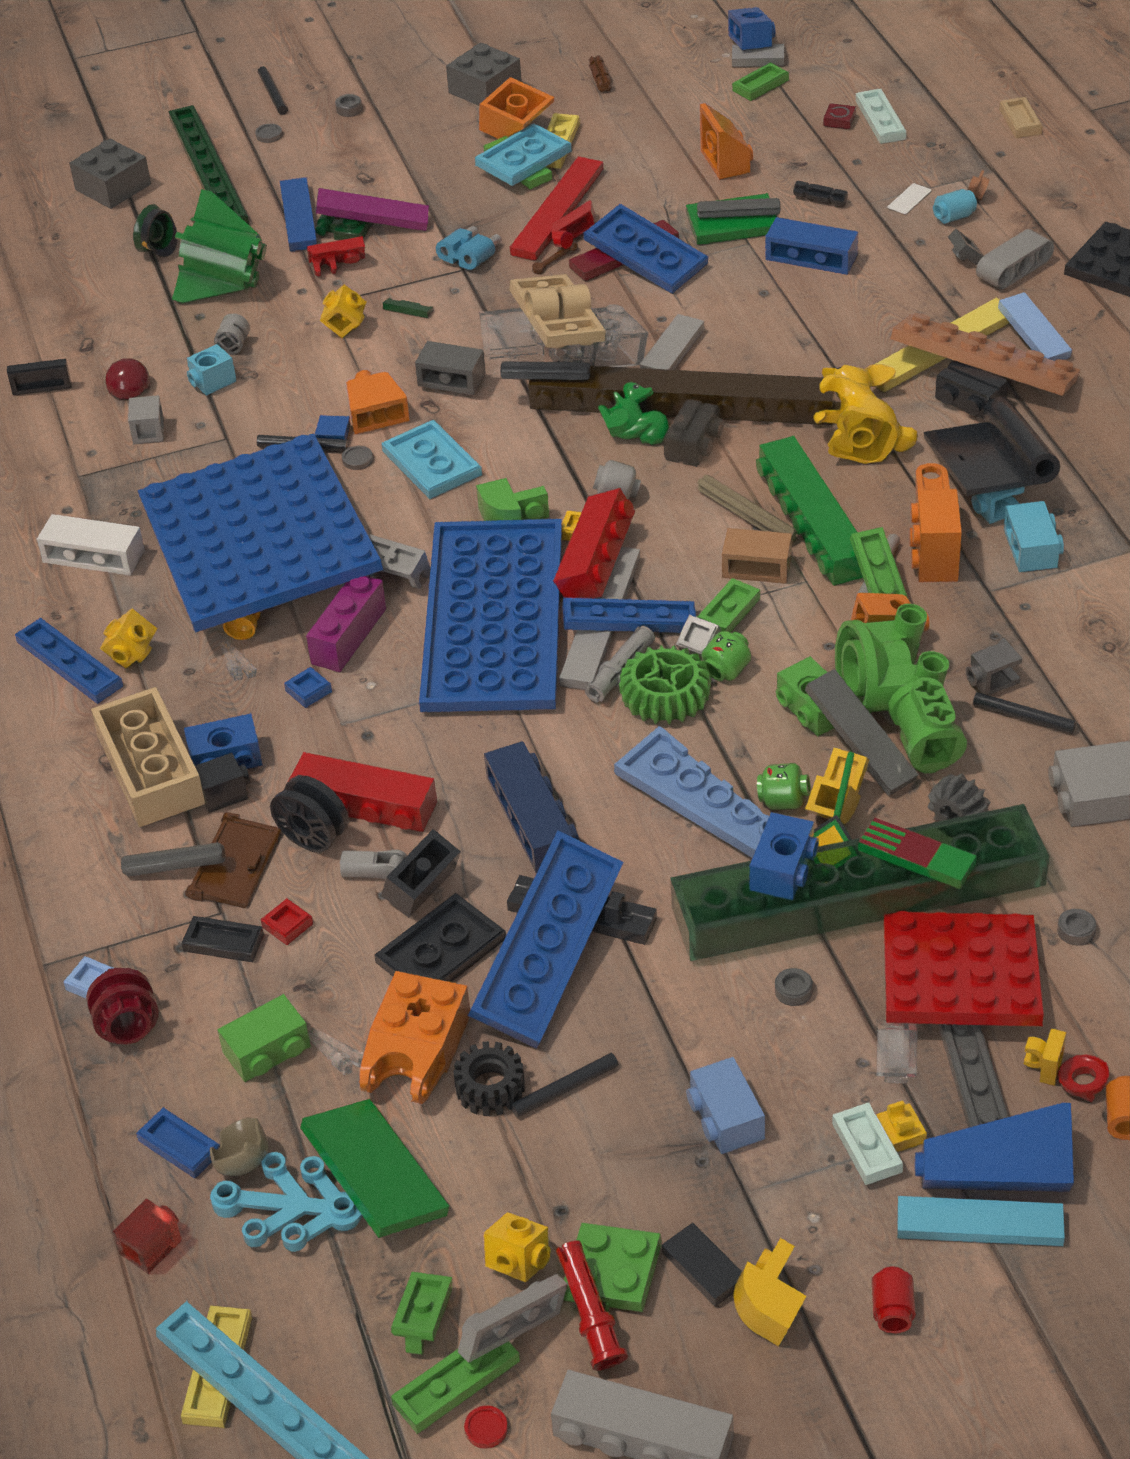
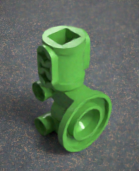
(881, 672)

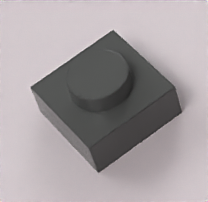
(964, 247)

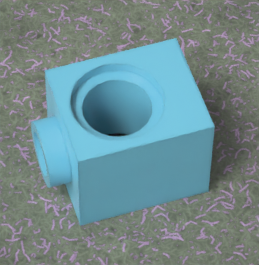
(211, 369)

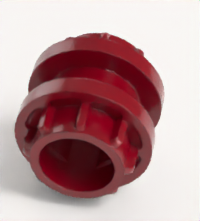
(122, 1005)

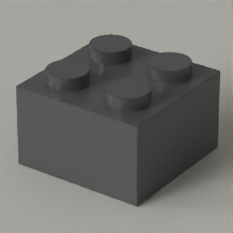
(481, 72)
(110, 173)

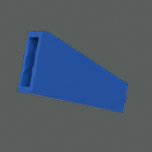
(1007, 1154)

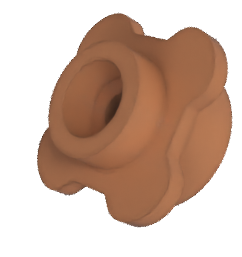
(978, 185)

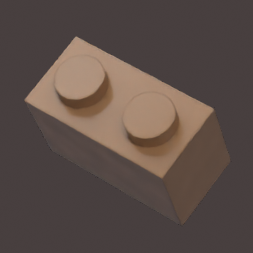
(756, 555)

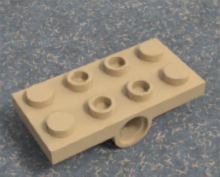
(558, 310)

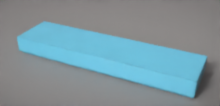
(980, 1221)

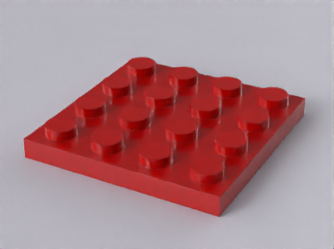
(962, 969)

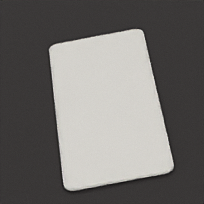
(909, 198)

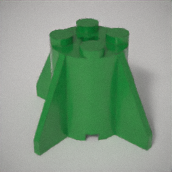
(217, 252)

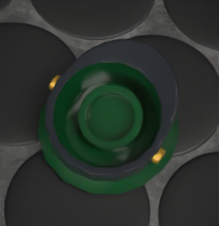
(155, 231)

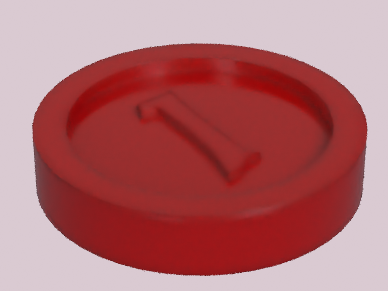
(486, 1427)

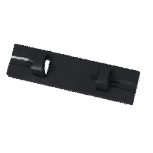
(616, 919)

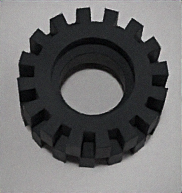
(485, 1061)

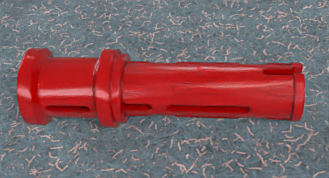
(595, 1322)

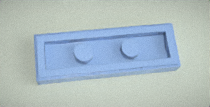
(1034, 327)

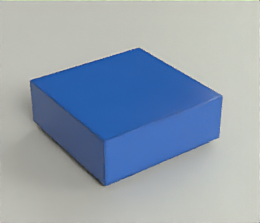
(333, 427)
(308, 687)

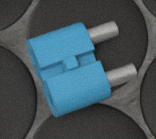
(467, 247)

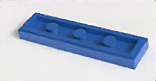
(298, 213)
(626, 614)
(69, 660)

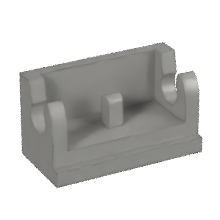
(402, 560)

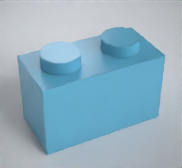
(1032, 536)

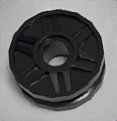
(309, 813)

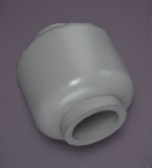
(615, 476)

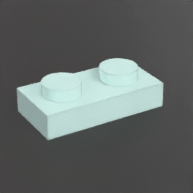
(867, 1143)

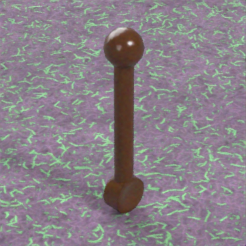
(538, 267)

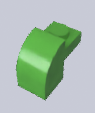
(499, 502)

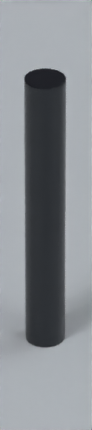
(272, 90)
(325, 443)
(1024, 712)
(564, 1085)

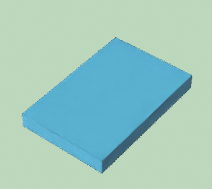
(523, 154)
(431, 459)

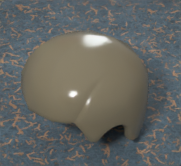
(241, 1148)

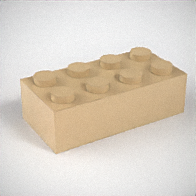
(148, 757)

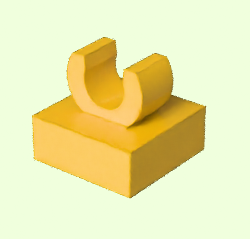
(1046, 1055)
(902, 1126)

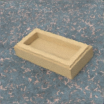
(1020, 117)

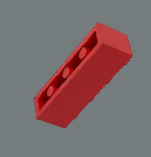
(594, 545)
(374, 791)

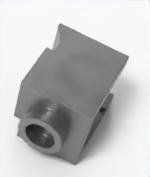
(992, 668)

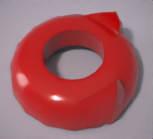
(1084, 1065)

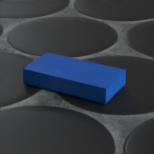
(177, 1142)

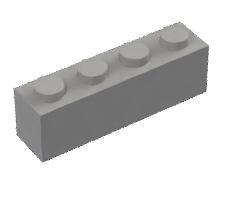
(637, 1422)

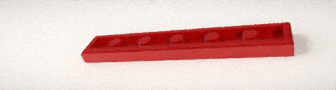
(559, 203)

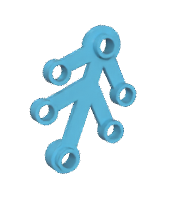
(289, 1206)

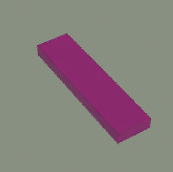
(372, 209)

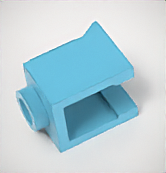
(993, 504)

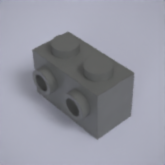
(450, 367)

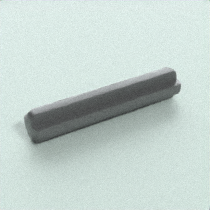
(738, 208)
(173, 859)

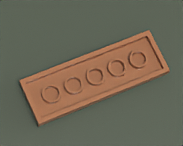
(992, 356)

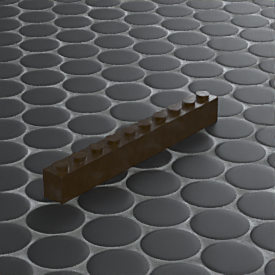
(736, 394)

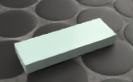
(880, 116)

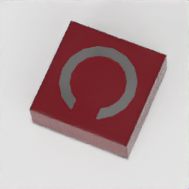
(839, 116)

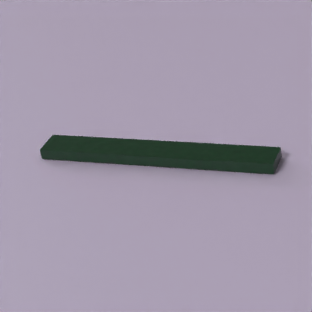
(204, 157)

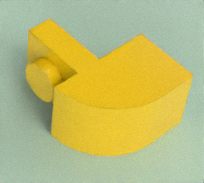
(826, 788)
(765, 1301)

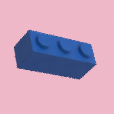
(811, 245)

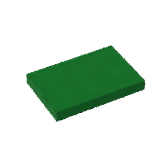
(728, 228)

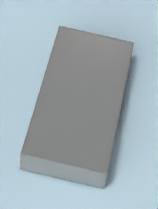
(758, 56)

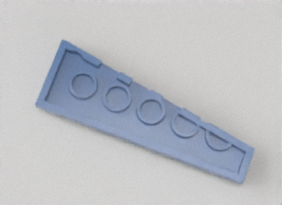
(676, 779)

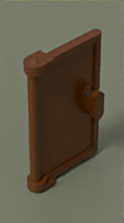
(247, 848)

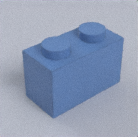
(726, 1105)

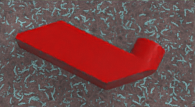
(573, 225)

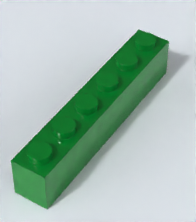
(810, 507)

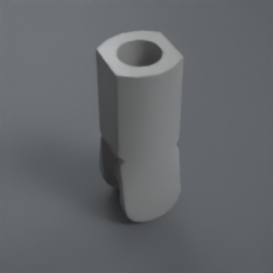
(369, 863)

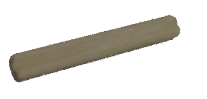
(743, 507)

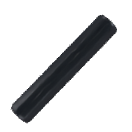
(545, 370)

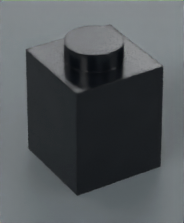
(223, 782)

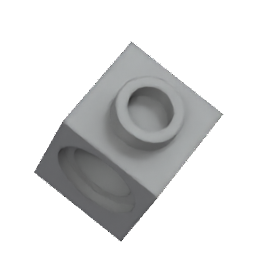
(146, 419)

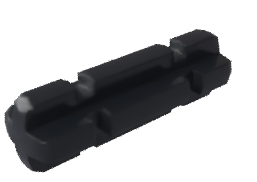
(820, 193)

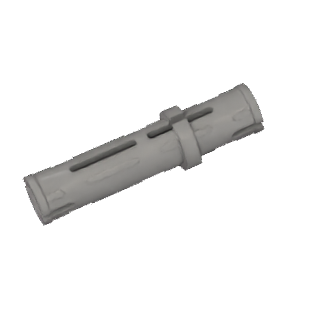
(610, 671)

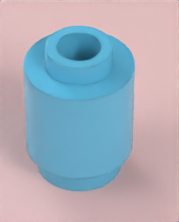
(954, 205)

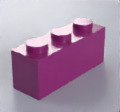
(346, 623)

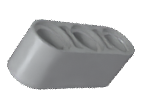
(1015, 259)

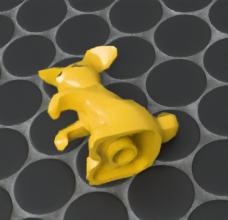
(864, 422)

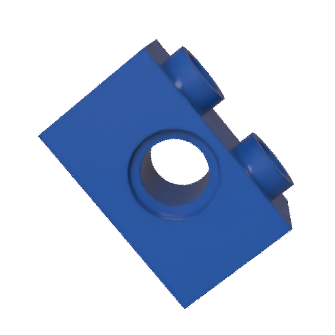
(750, 28)
(224, 737)
(783, 856)

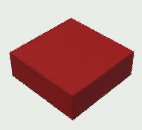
(286, 921)

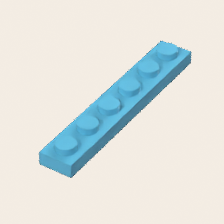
(252, 1388)

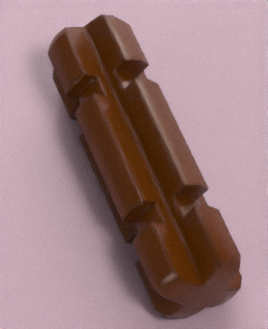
(600, 73)

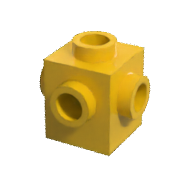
(343, 310)
(123, 643)
(516, 1247)

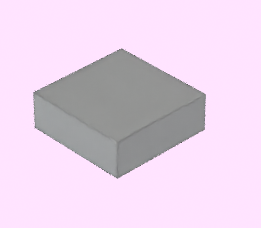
(696, 634)

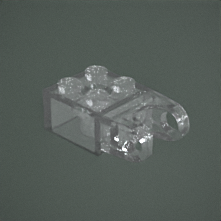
(623, 342)

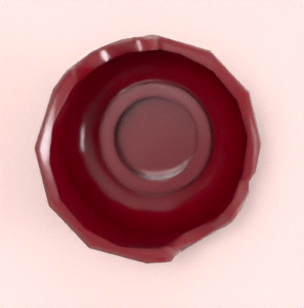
(127, 378)

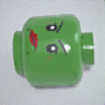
(726, 655)
(783, 786)

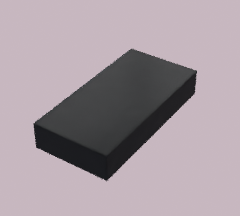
(39, 376)
(222, 939)
(702, 1263)

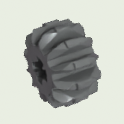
(956, 798)

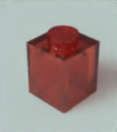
(147, 1235)

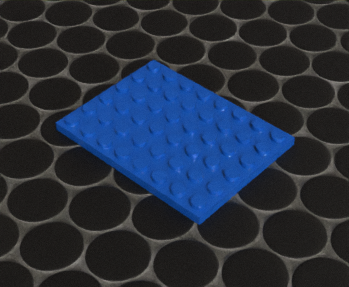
(257, 531)

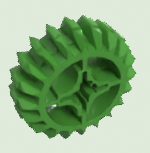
(665, 684)

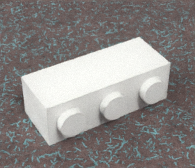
(91, 544)

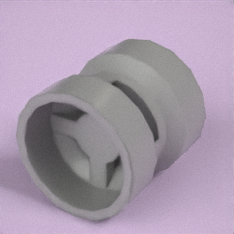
(232, 333)

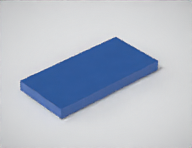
(646, 248)

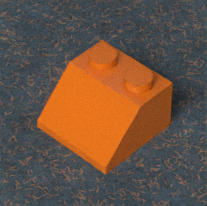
(511, 108)
(723, 144)

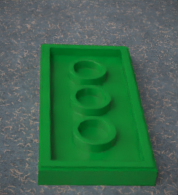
(374, 1168)

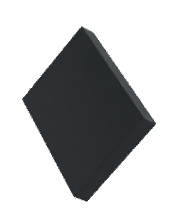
(442, 942)

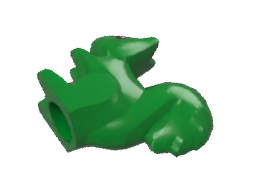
(629, 421)

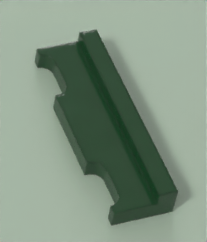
(407, 307)

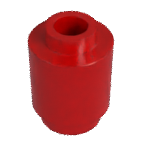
(893, 1299)

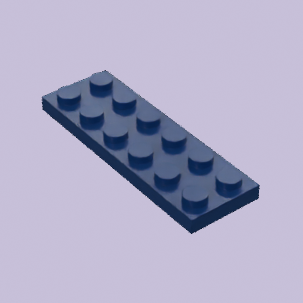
(546, 939)

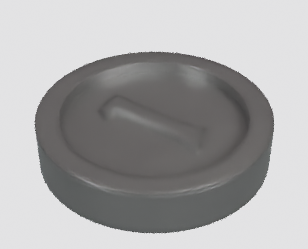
(268, 133)
(357, 457)

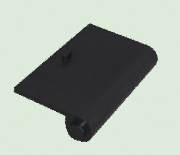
(994, 453)

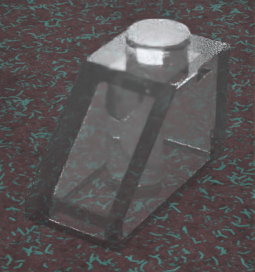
(896, 1051)

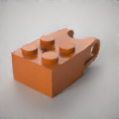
(935, 527)
(415, 1033)

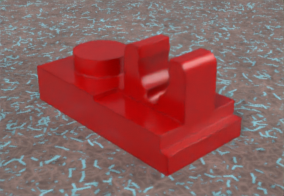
(339, 251)

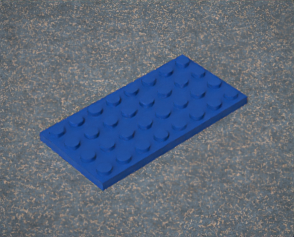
(492, 616)

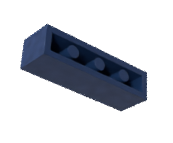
(527, 799)

